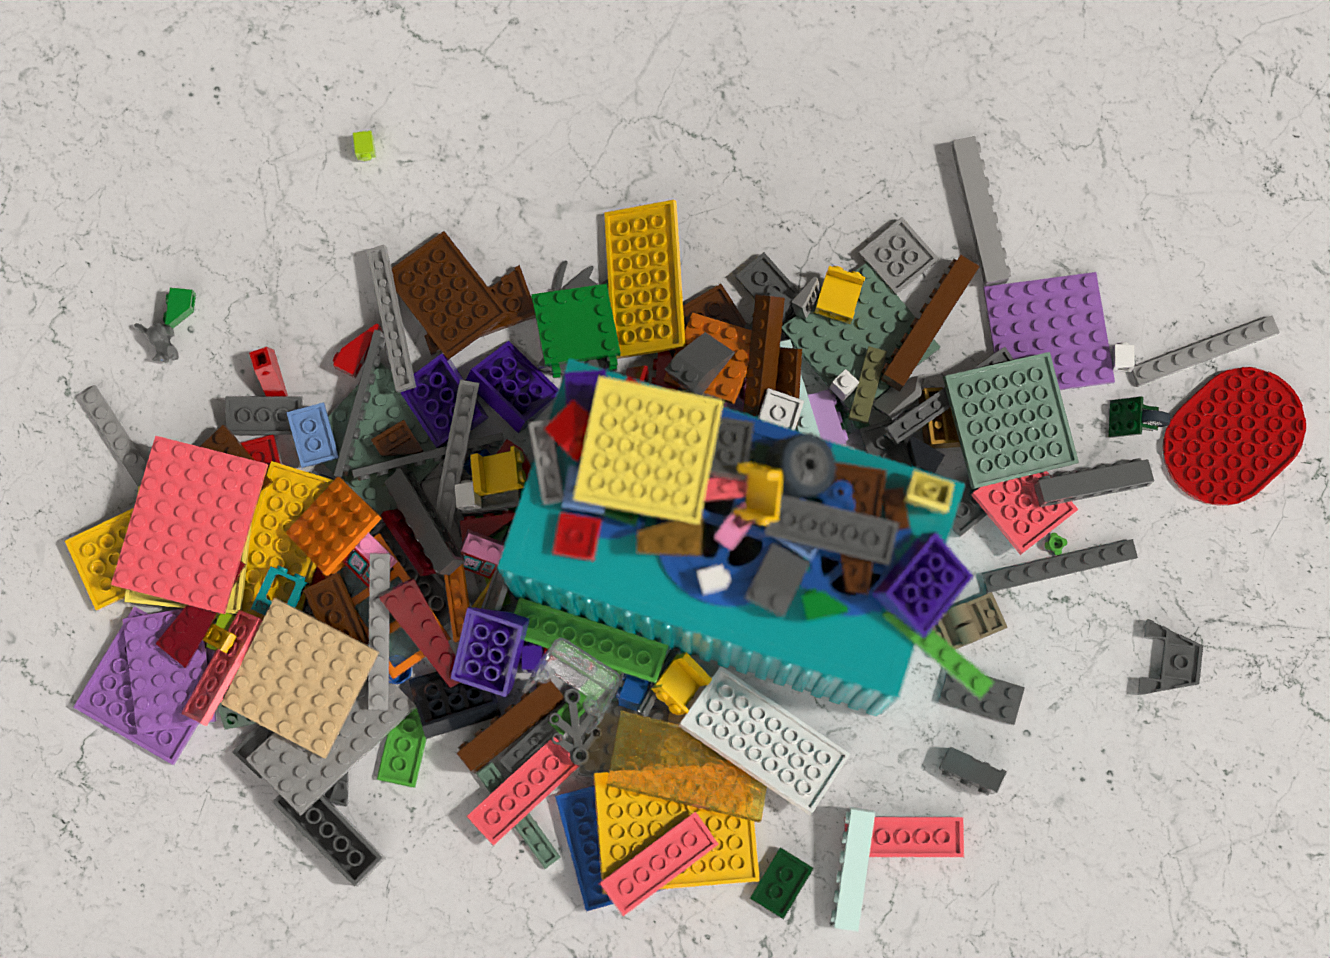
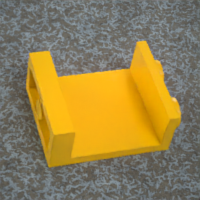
(839, 294)
(498, 472)
(762, 493)
(680, 683)

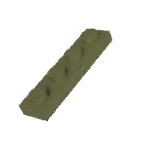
(867, 385)

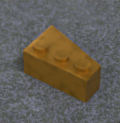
(941, 430)

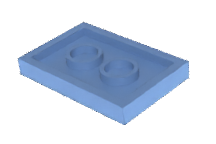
(313, 435)

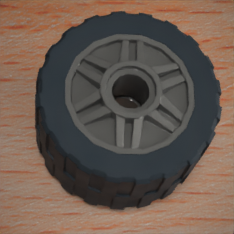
(805, 464)

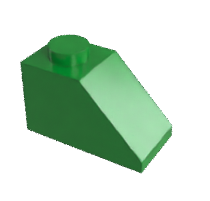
(821, 605)

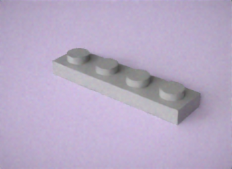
(546, 463)

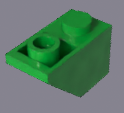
(180, 306)

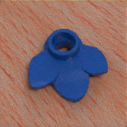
(834, 499)

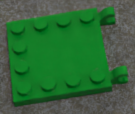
(576, 326)

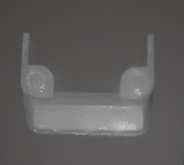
(582, 673)

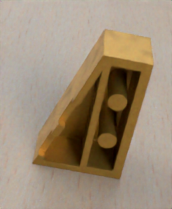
(671, 539)

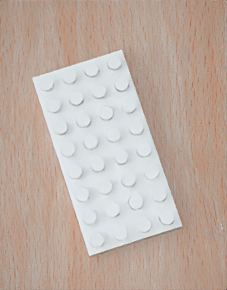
(764, 740)

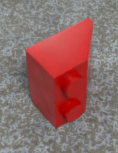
(570, 429)

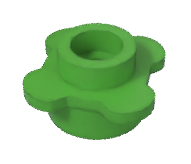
(1055, 538)

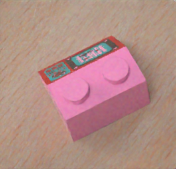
(481, 553)
(359, 558)

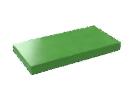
(403, 752)

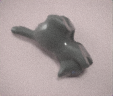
(160, 337)

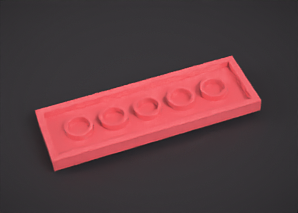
(222, 670)
(522, 791)
(917, 837)
(658, 863)

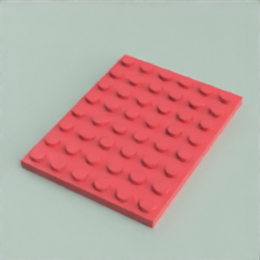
(189, 524)

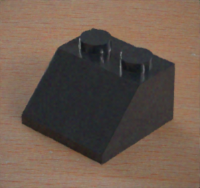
(923, 456)

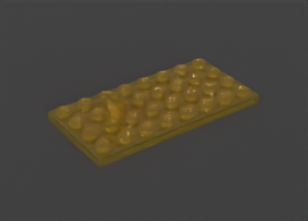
(675, 766)

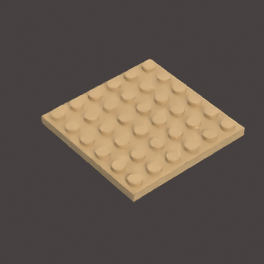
(300, 678)

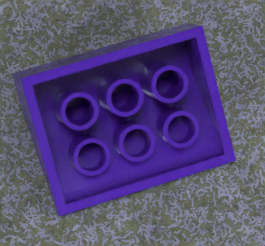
(513, 386)
(436, 397)
(923, 583)
(490, 650)

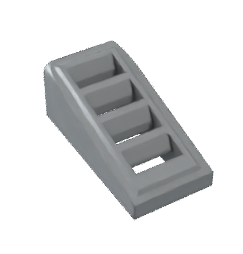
(806, 298)

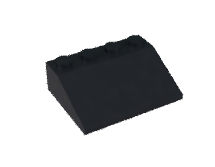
(453, 708)

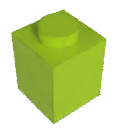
(364, 145)

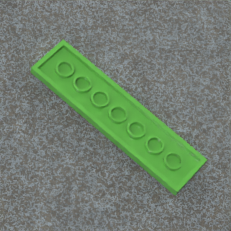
(611, 646)

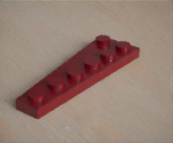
(417, 620)
(188, 630)

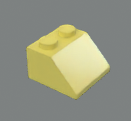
(929, 492)

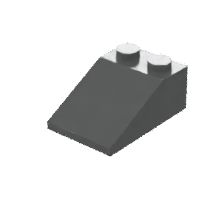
(699, 363)
(777, 580)

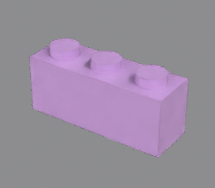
(827, 418)

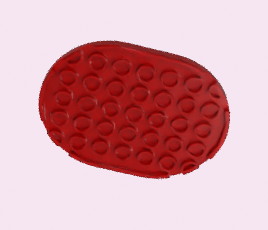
(1234, 436)

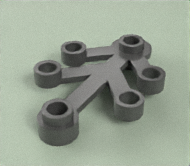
(574, 730)

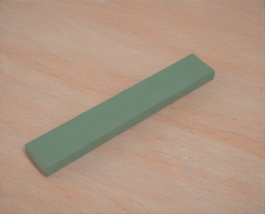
(527, 826)

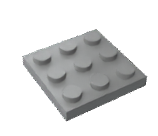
(898, 256)

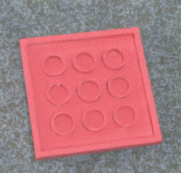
(1017, 512)

